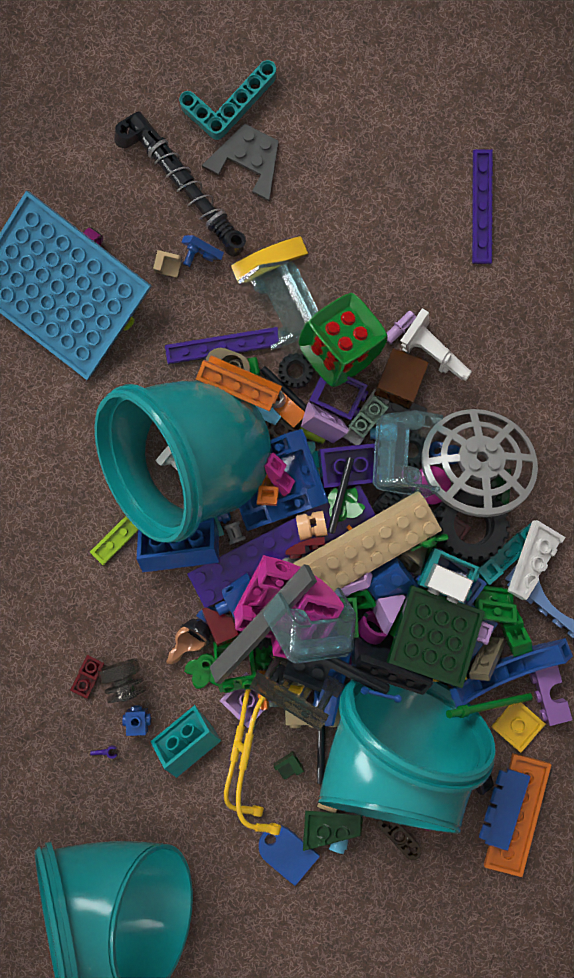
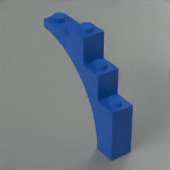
(512, 667)

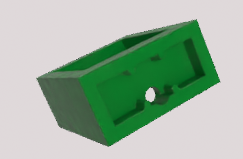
(236, 683)

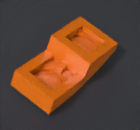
(290, 412)
(267, 493)

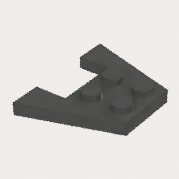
(252, 151)

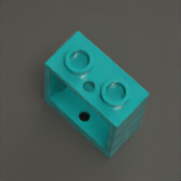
(434, 556)

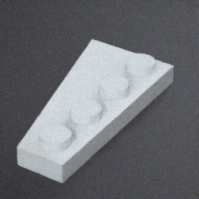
(536, 552)

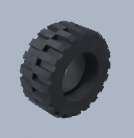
(495, 530)

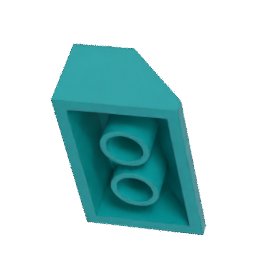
(185, 741)

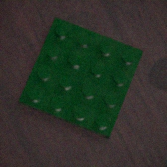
(435, 637)

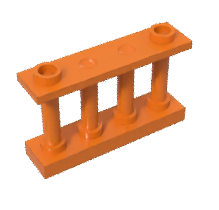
(239, 382)

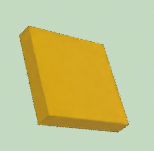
(518, 725)

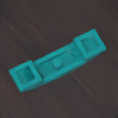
(495, 565)

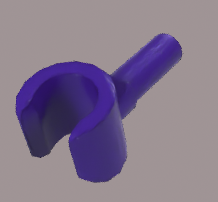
(104, 752)

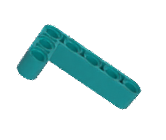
(231, 105)

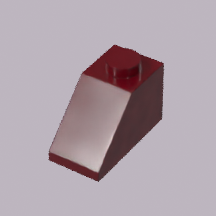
(221, 627)

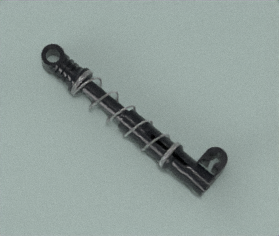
(159, 149)

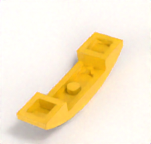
(282, 251)

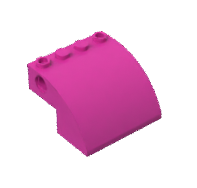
(267, 581)

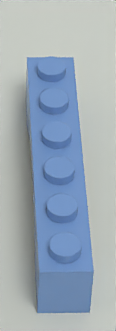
(546, 608)

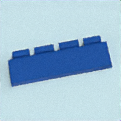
(507, 809)

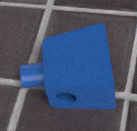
(232, 595)

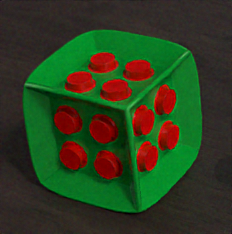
(342, 339)

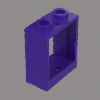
(354, 409)

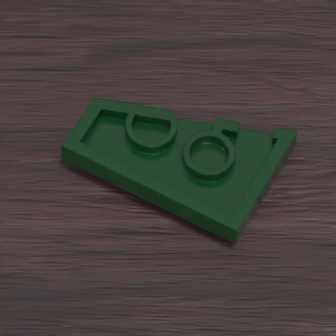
(329, 828)

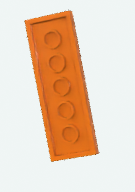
(515, 859)

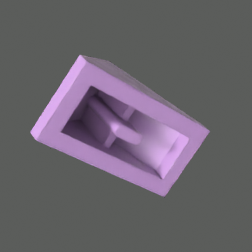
(387, 610)

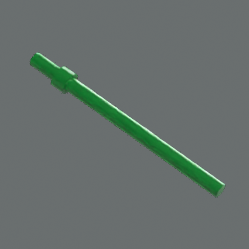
(464, 710)

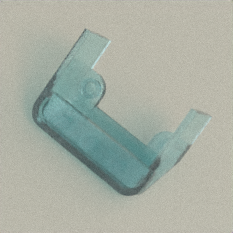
(288, 296)
(391, 452)
(311, 640)

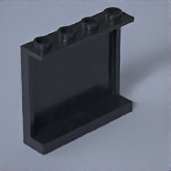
(373, 660)

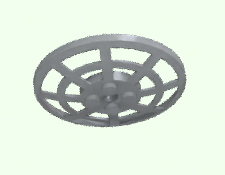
(476, 469)

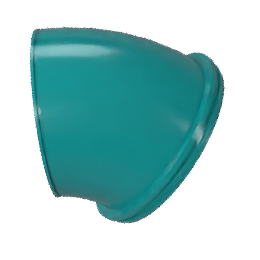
(214, 442)
(406, 758)
(115, 908)

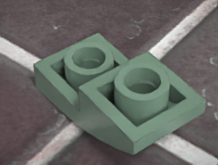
(368, 416)

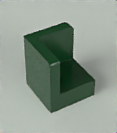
(289, 765)

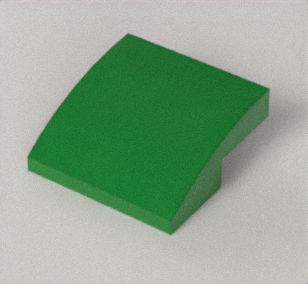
(497, 605)

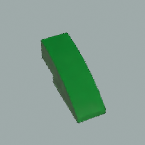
(517, 637)

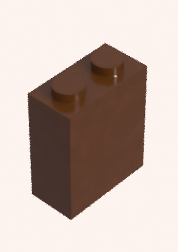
(401, 378)

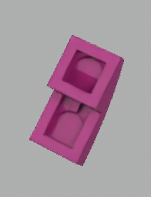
(275, 471)

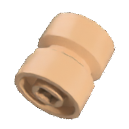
(304, 527)

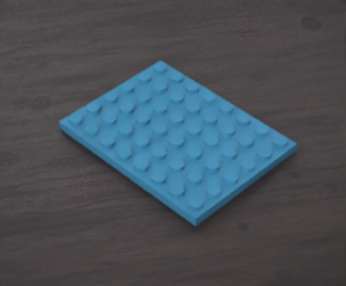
(64, 286)

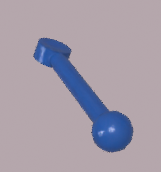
(397, 698)

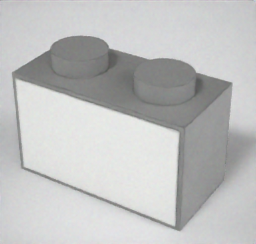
(449, 583)

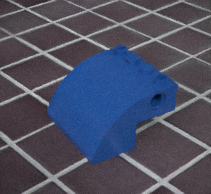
(306, 491)

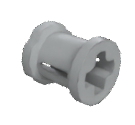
(234, 532)

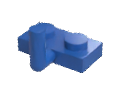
(197, 245)

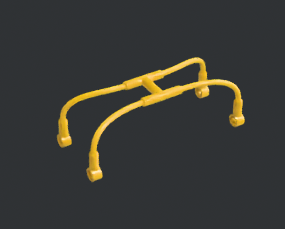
(245, 749)

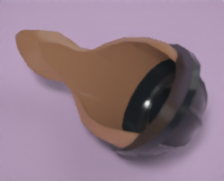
(191, 637)

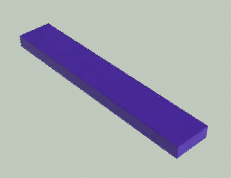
(482, 207)
(237, 342)

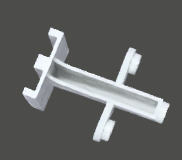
(421, 337)

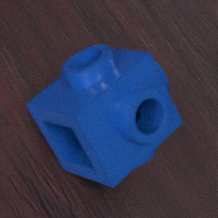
(135, 727)

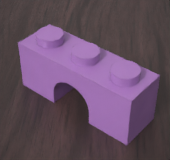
(552, 711)

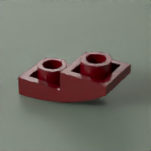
(298, 549)
(87, 677)

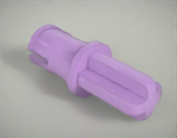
(400, 327)

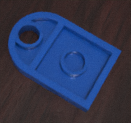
(287, 855)

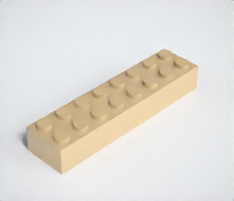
(373, 542)

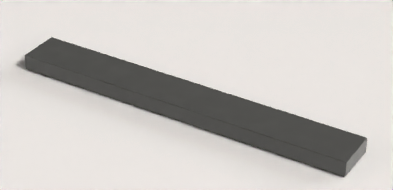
(258, 627)

